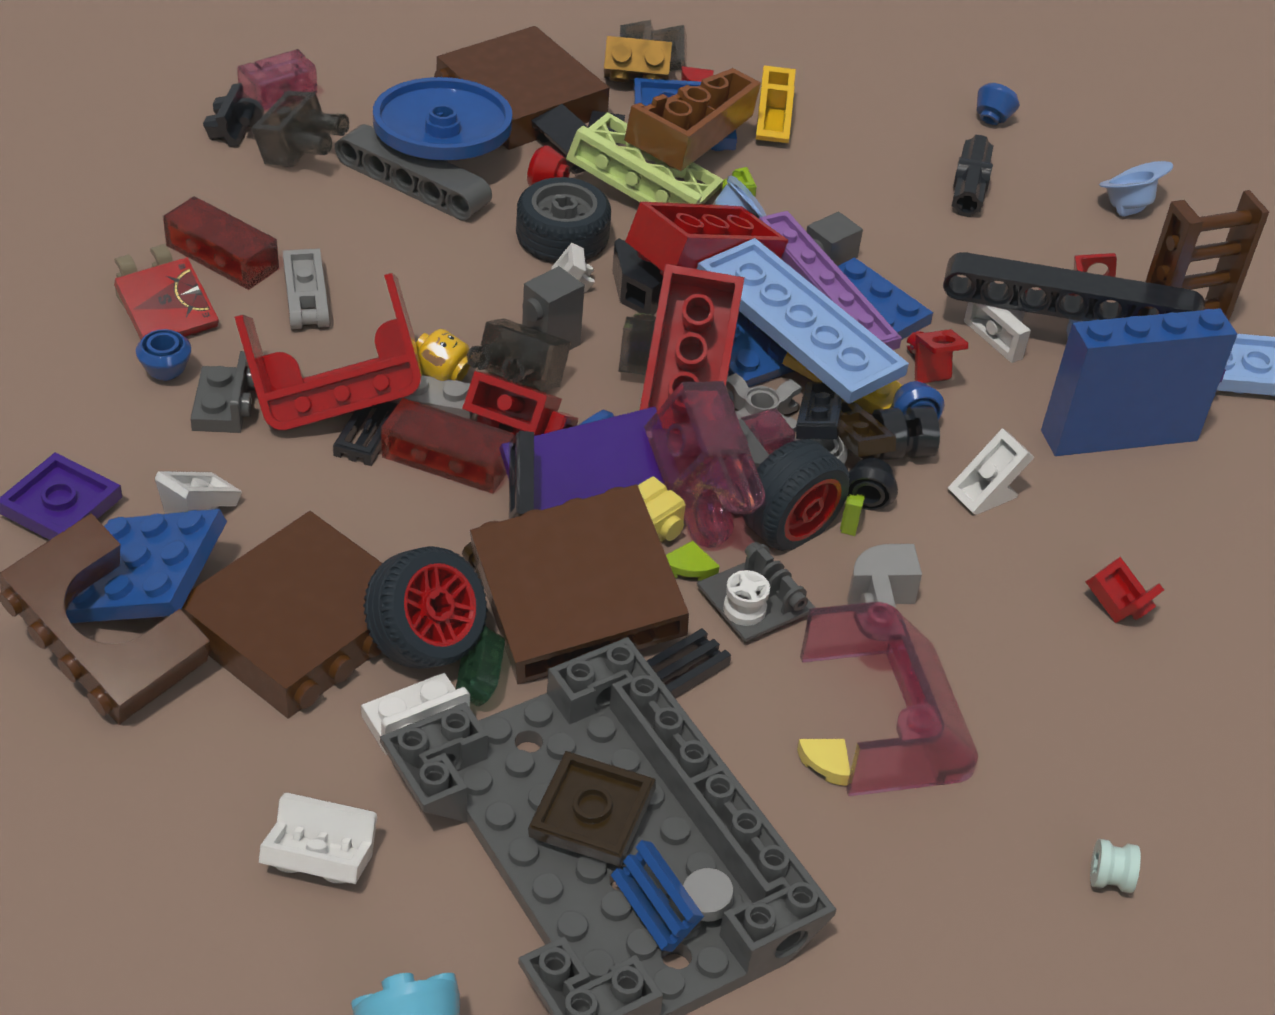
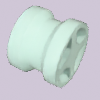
(1115, 866)

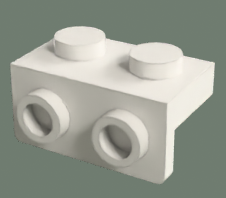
(320, 839)

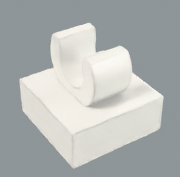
(574, 263)

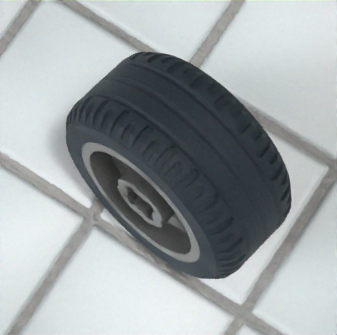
(562, 213)

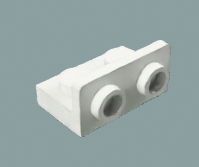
(412, 705)

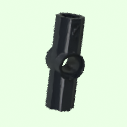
(972, 175)

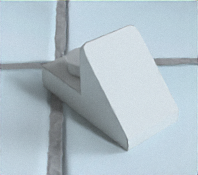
(999, 328)
(988, 476)
(194, 491)

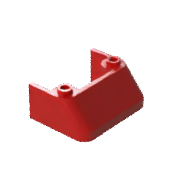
(296, 401)

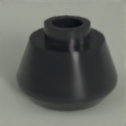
(875, 481)

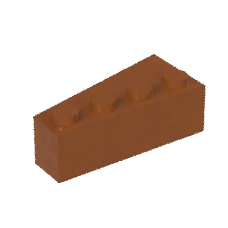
(693, 119)

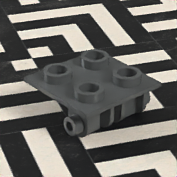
(785, 600)

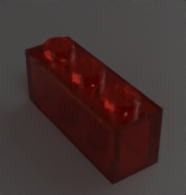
(221, 242)
(445, 445)

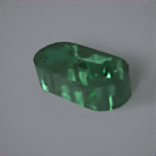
(482, 667)

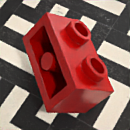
(509, 403)

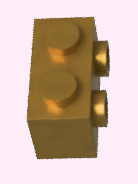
(636, 59)

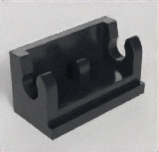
(559, 127)

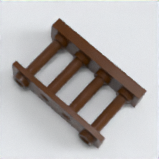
(1178, 249)

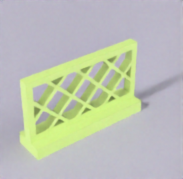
(627, 170)

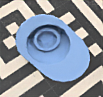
(1136, 187)
(737, 194)

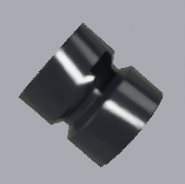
(915, 431)

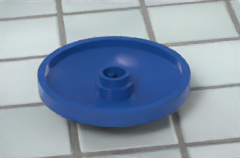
(442, 118)

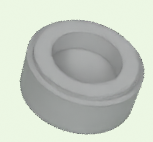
(711, 892)

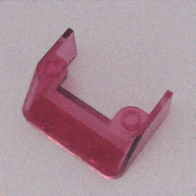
(931, 730)

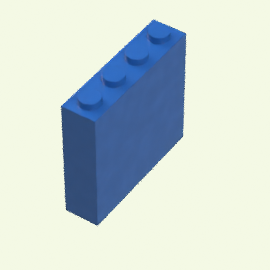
(1137, 381)

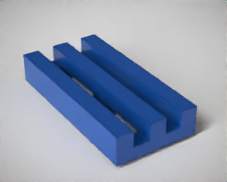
(634, 868)

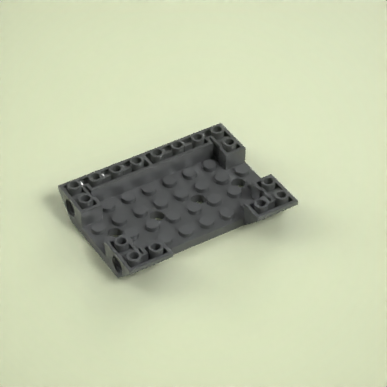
(699, 818)

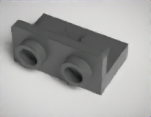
(223, 398)

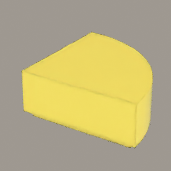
(827, 758)

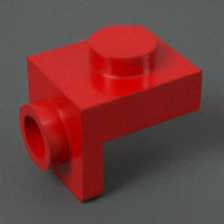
(1122, 592)

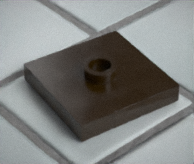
(592, 808)

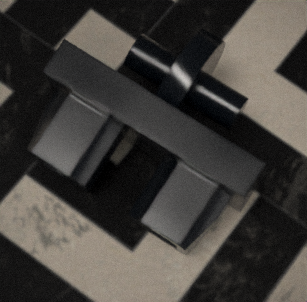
(232, 116)

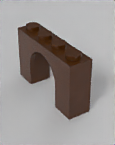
(119, 675)

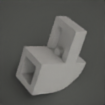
(886, 575)

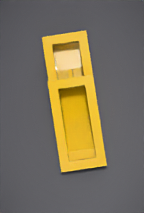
(775, 104)

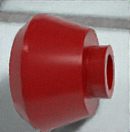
(546, 164)

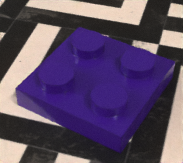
(58, 496)

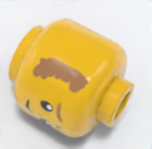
(442, 356)

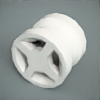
(746, 597)

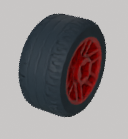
(802, 494)
(425, 607)

